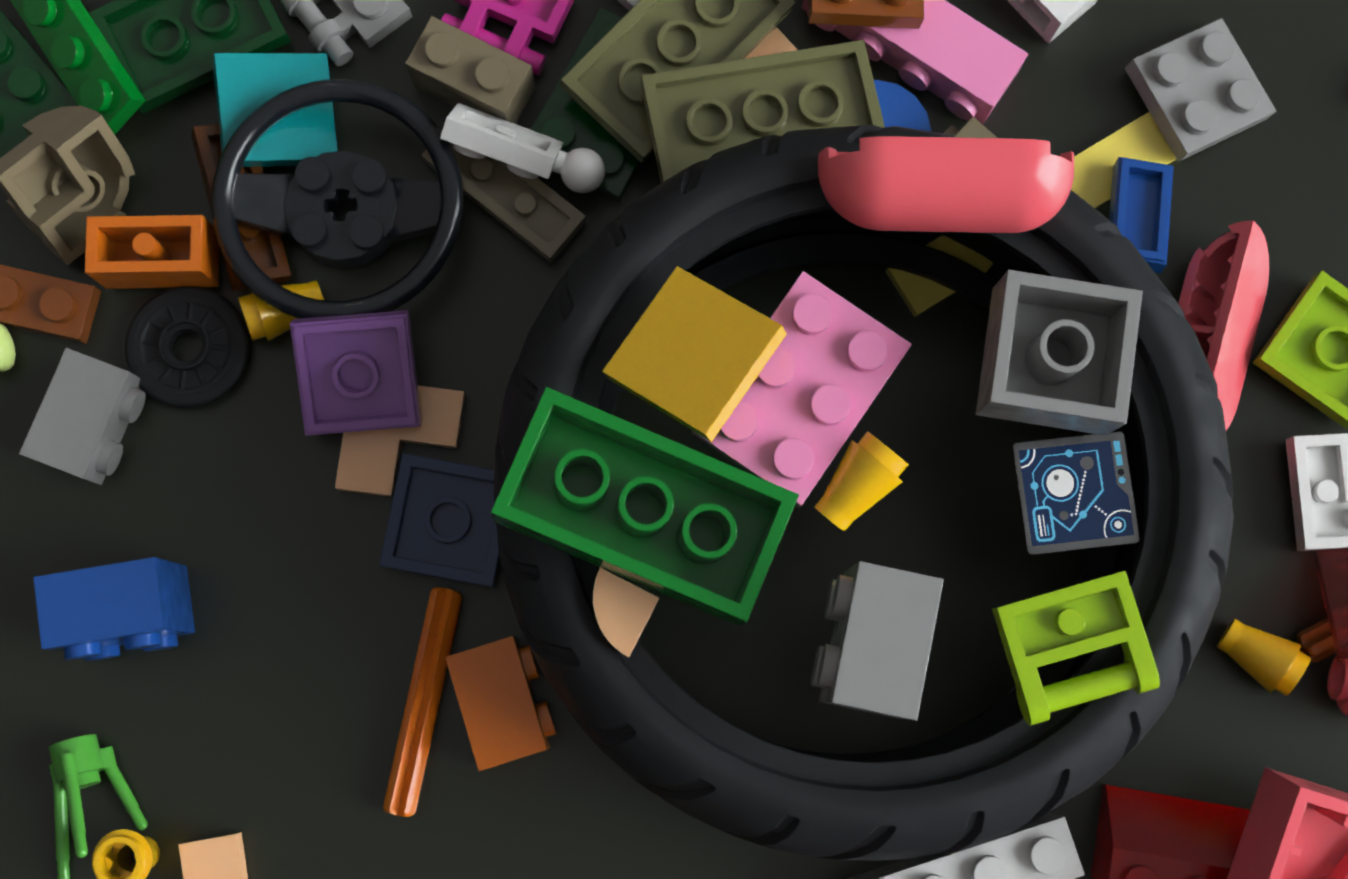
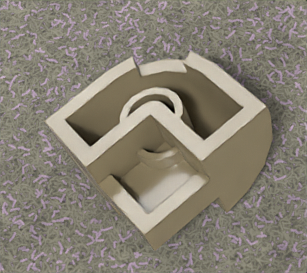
(63, 175)

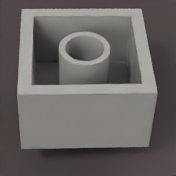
(1059, 353)
(878, 640)

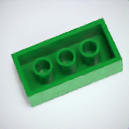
(644, 507)

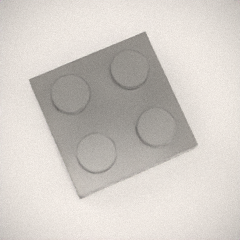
(1200, 89)

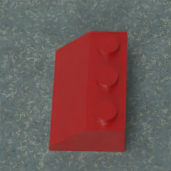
(1164, 836)

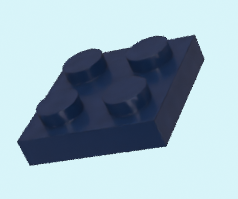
(443, 522)

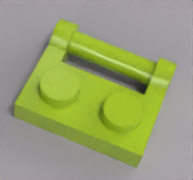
(1070, 625)

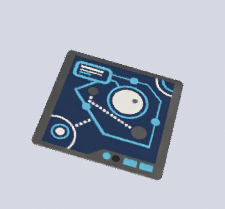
(1076, 493)

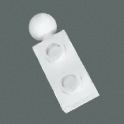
(522, 149)

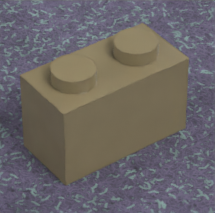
(470, 72)

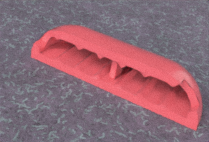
(947, 183)
(1225, 304)

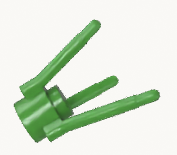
(76, 767)

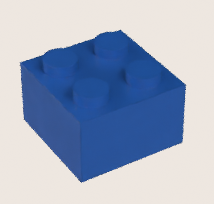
(112, 606)

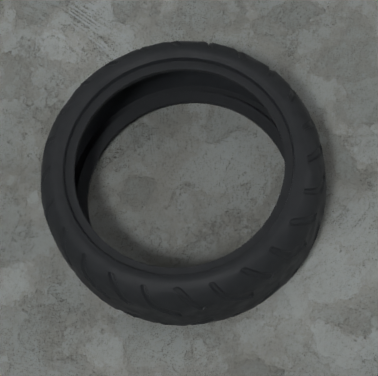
(763, 213)

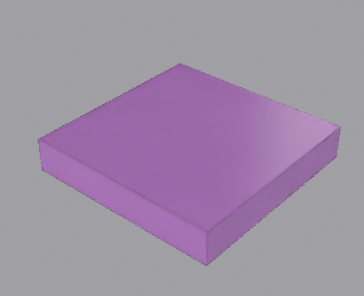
(356, 372)

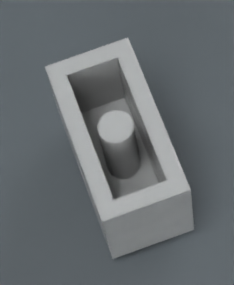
(84, 417)

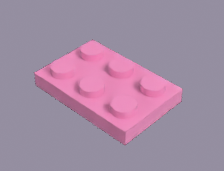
(809, 389)

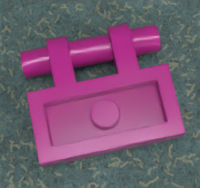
(527, 17)

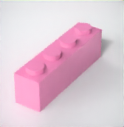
(946, 55)

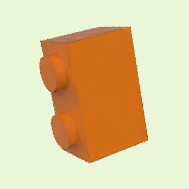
(151, 251)
(500, 702)

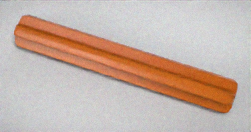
(422, 702)

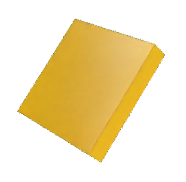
(694, 353)

